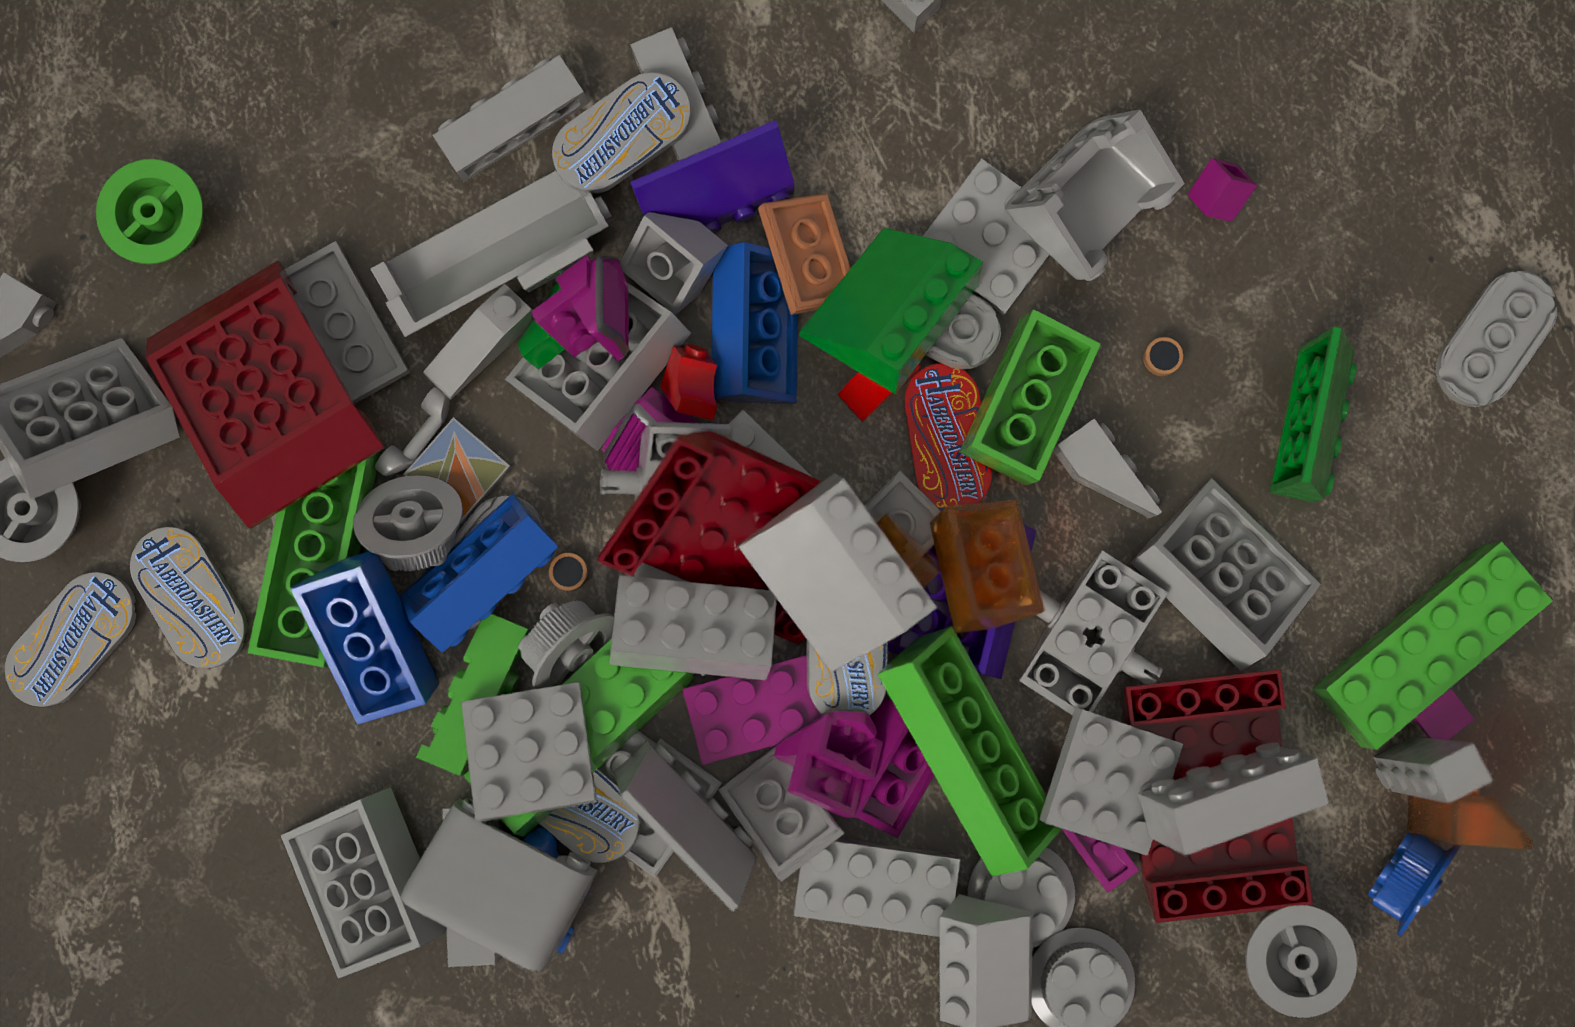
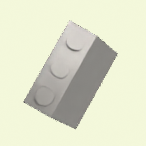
(985, 964)

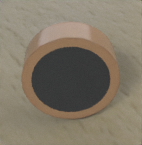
(1163, 356)
(568, 572)

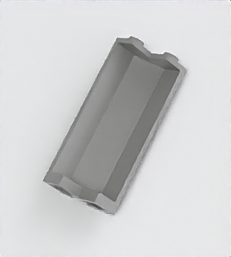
(487, 251)

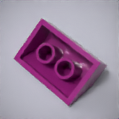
(899, 777)

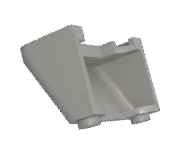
(1095, 191)
(498, 888)

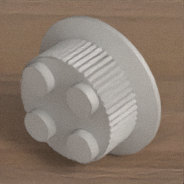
(409, 522)
(34, 526)
(564, 641)
(1042, 889)
(1301, 961)
(1081, 979)

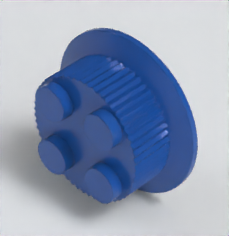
(1411, 878)

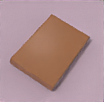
(805, 249)

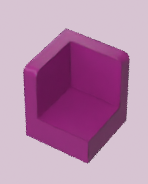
(1222, 189)
(1444, 717)

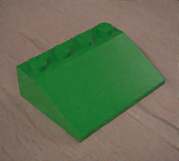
(893, 305)
(1314, 417)

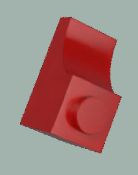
(690, 381)

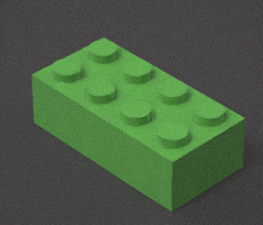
(1030, 398)

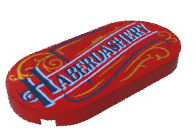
(938, 416)

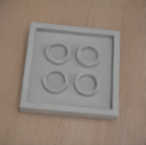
(982, 227)
(528, 752)
(1101, 777)

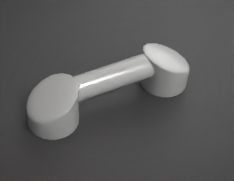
(394, 460)

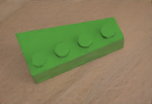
(490, 673)

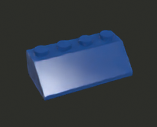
(752, 329)
(478, 574)
(366, 637)

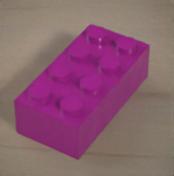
(750, 714)

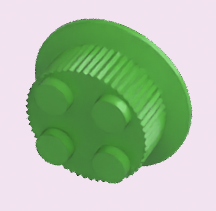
(149, 211)

